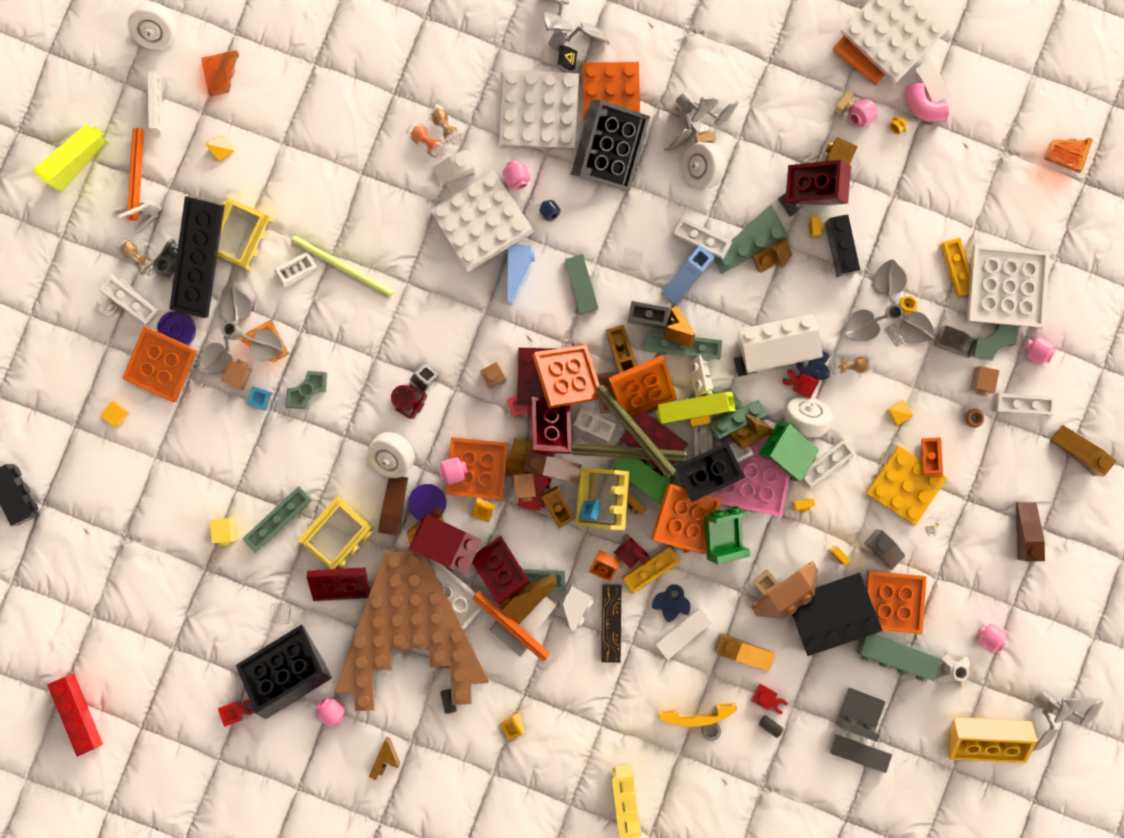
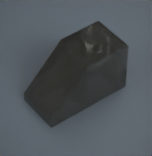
(954, 341)

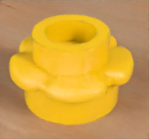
(898, 125)
(908, 300)

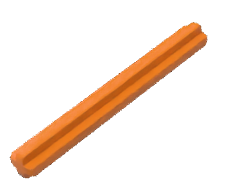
(135, 172)
(511, 626)

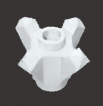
(954, 670)

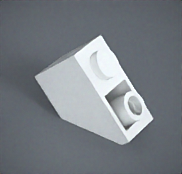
(575, 604)

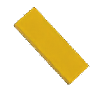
(957, 265)
(651, 570)

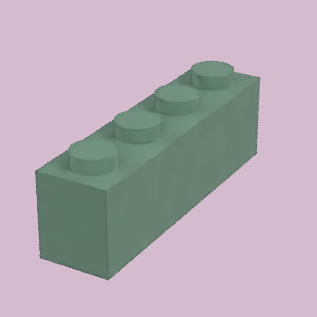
(900, 656)

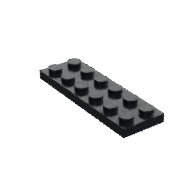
(196, 256)

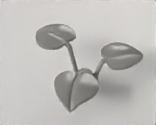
(562, 27)
(690, 105)
(915, 328)
(265, 343)
(1064, 708)

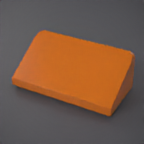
(932, 457)

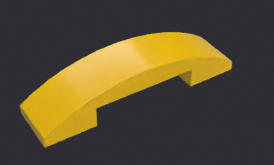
(722, 712)

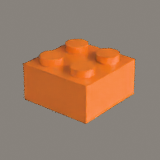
(604, 566)

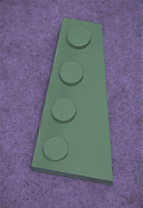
(757, 235)

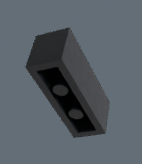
(842, 245)
(15, 496)

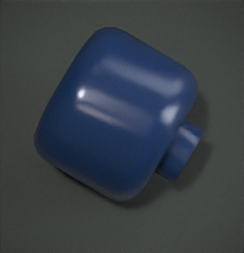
(549, 210)

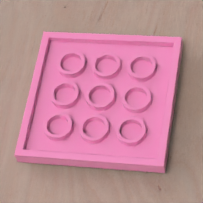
(762, 488)

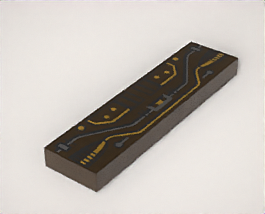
(611, 623)

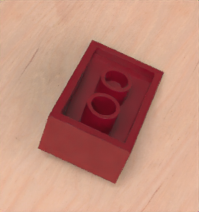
(818, 183)
(549, 427)
(445, 544)

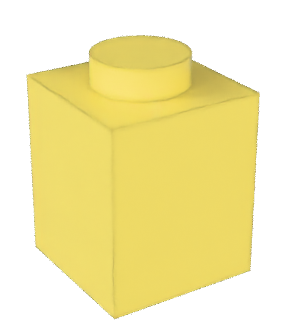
(222, 531)

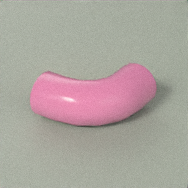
(923, 107)

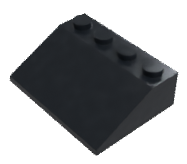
(610, 144)
(836, 615)
(283, 672)

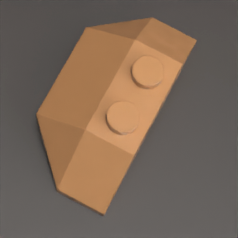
(789, 595)

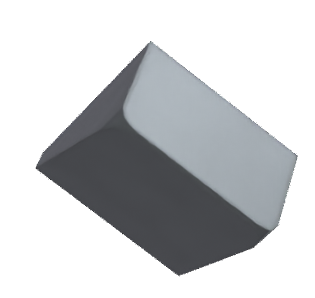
(424, 377)

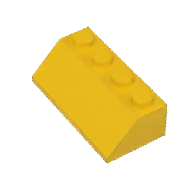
(991, 740)

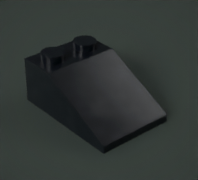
(709, 472)

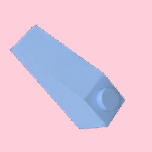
(518, 267)

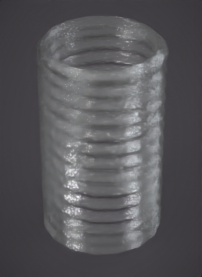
(893, 334)

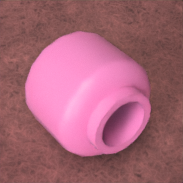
(863, 113)
(516, 175)
(1040, 350)
(452, 471)
(992, 638)
(330, 711)

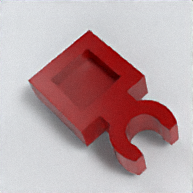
(803, 384)
(766, 698)
(233, 712)

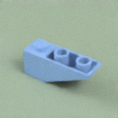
(687, 274)

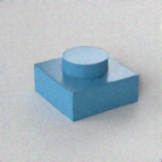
(259, 398)
(590, 510)

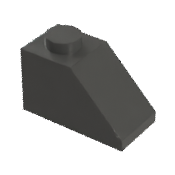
(885, 548)

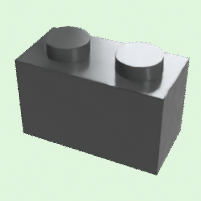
(648, 315)

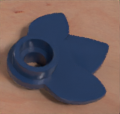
(816, 367)
(671, 605)

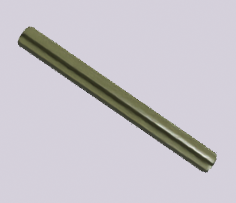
(635, 431)
(625, 452)

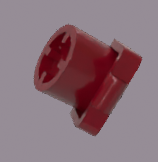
(406, 398)
(631, 552)

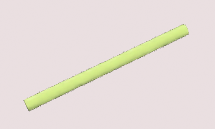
(342, 266)

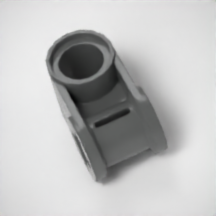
(168, 256)

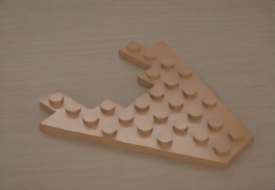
(408, 612)

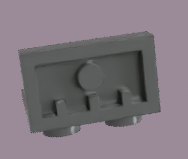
(860, 714)

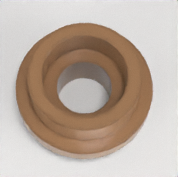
(979, 418)

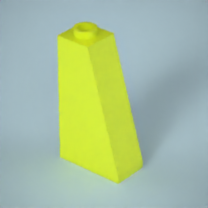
(70, 157)
(696, 407)

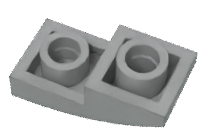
(506, 637)

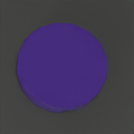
(177, 326)
(425, 499)

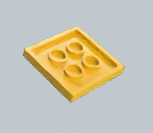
(903, 487)

